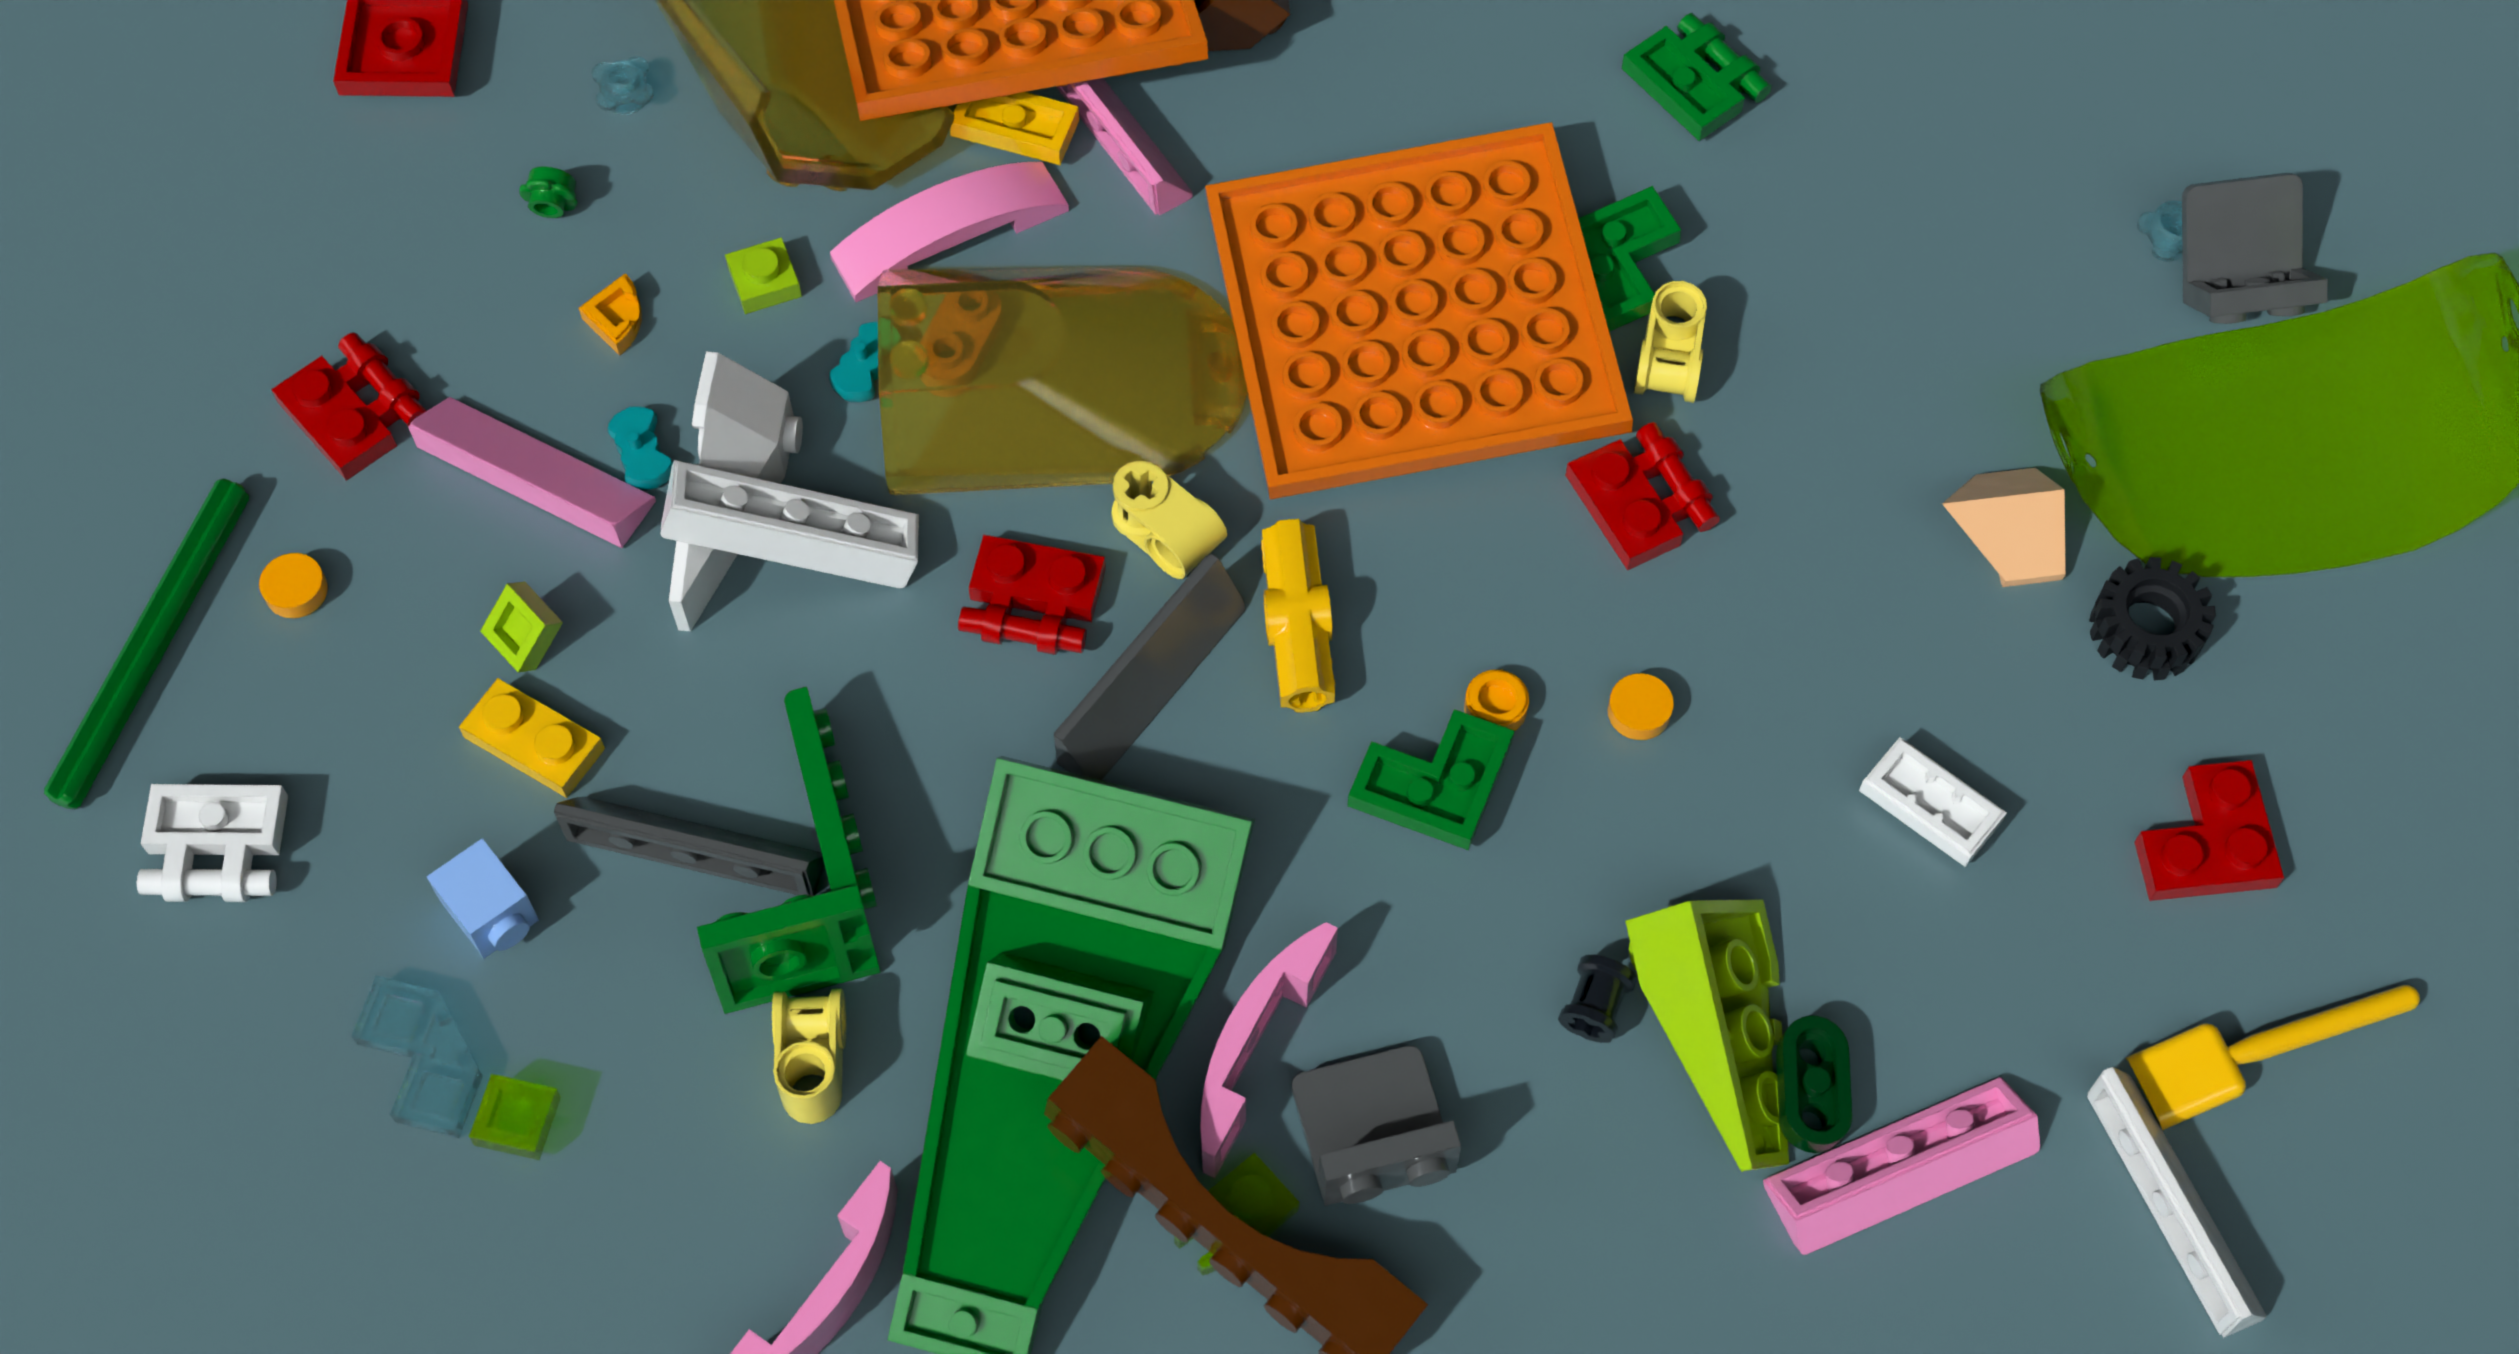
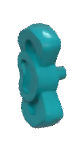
(858, 367)
(640, 448)

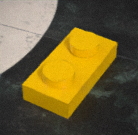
(1019, 125)
(532, 737)

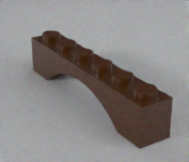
(1118, 1118)

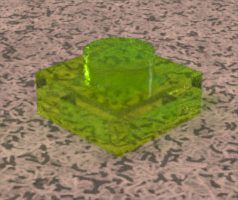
(515, 1117)

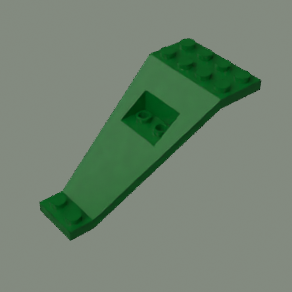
(1084, 913)

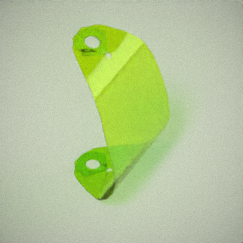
(2304, 432)

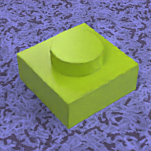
(763, 275)
(521, 626)

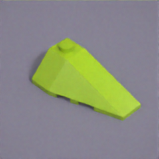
(1709, 985)

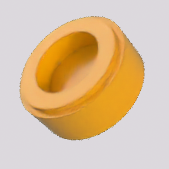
(293, 585)
(1498, 698)
(1640, 706)

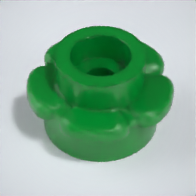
(549, 192)

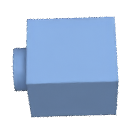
(483, 899)

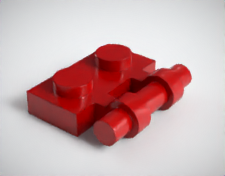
(333, 414)
(1626, 504)
(1034, 580)

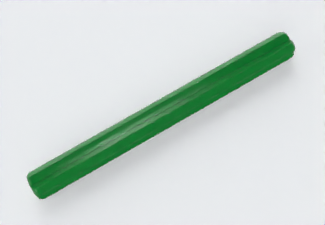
(146, 645)

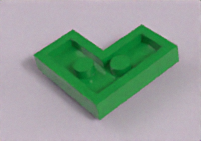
(1617, 240)
(1441, 796)

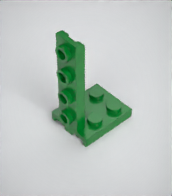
(808, 938)

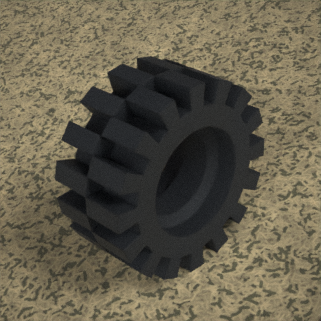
(2162, 589)

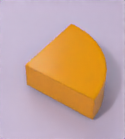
(615, 314)

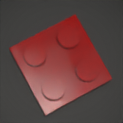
(400, 48)

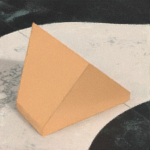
(2014, 523)

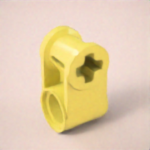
(1672, 350)
(1164, 518)
(809, 1041)

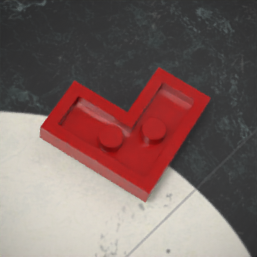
(2225, 849)

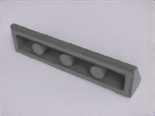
(1149, 672)
(690, 845)

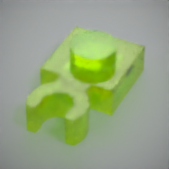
(1253, 1197)

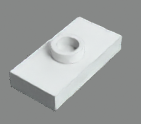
(1932, 801)

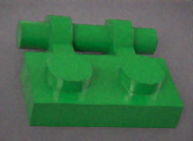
(1685, 84)

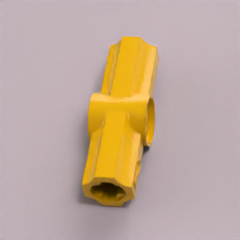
(1297, 616)

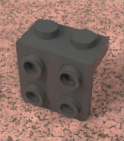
(2247, 249)
(1374, 1126)

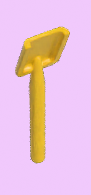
(2202, 1072)

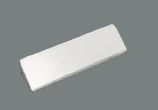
(790, 525)
(2174, 1203)

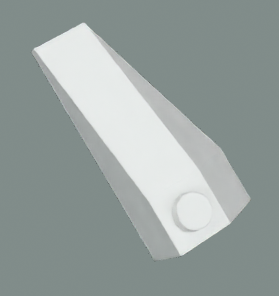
(742, 430)

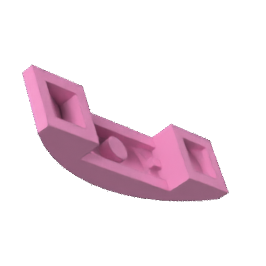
(944, 218)
(1291, 975)
(868, 1224)

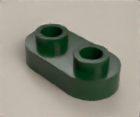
(1814, 1088)

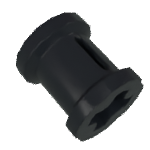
(1597, 998)

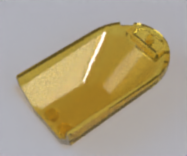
(790, 95)
(1049, 376)

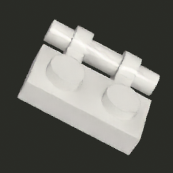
(212, 821)

